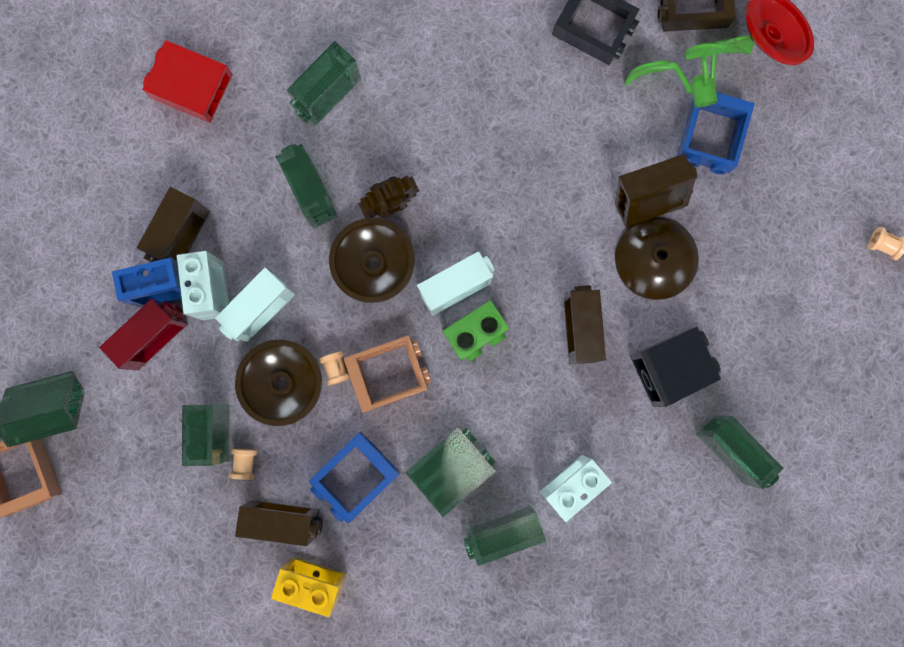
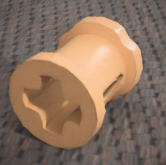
(887, 243)
(334, 368)
(243, 464)

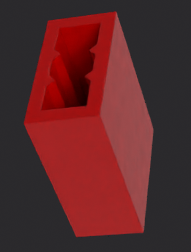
(187, 81)

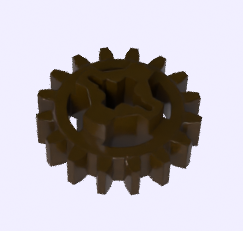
(388, 197)

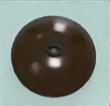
(366, 241)
(643, 271)
(258, 382)

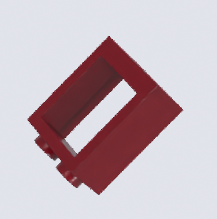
(144, 335)

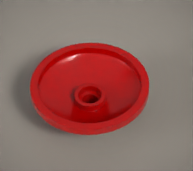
(780, 30)

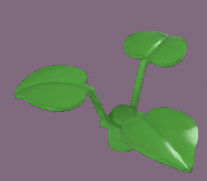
(703, 85)

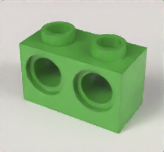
(472, 325)

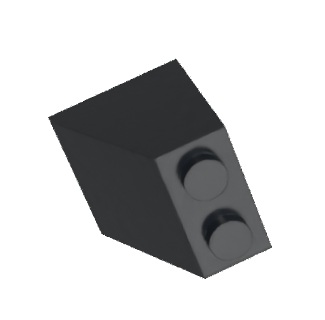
(676, 367)

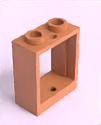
(359, 382)
(46, 474)

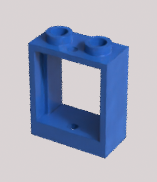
(728, 107)
(160, 284)
(375, 456)

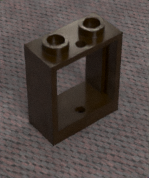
(696, 21)
(655, 190)
(173, 227)
(584, 325)
(278, 523)

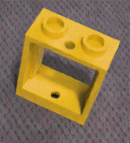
(303, 590)

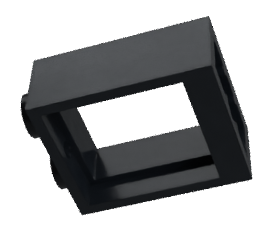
(588, 44)

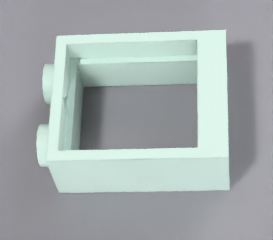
(456, 283)
(208, 286)
(254, 306)
(579, 478)

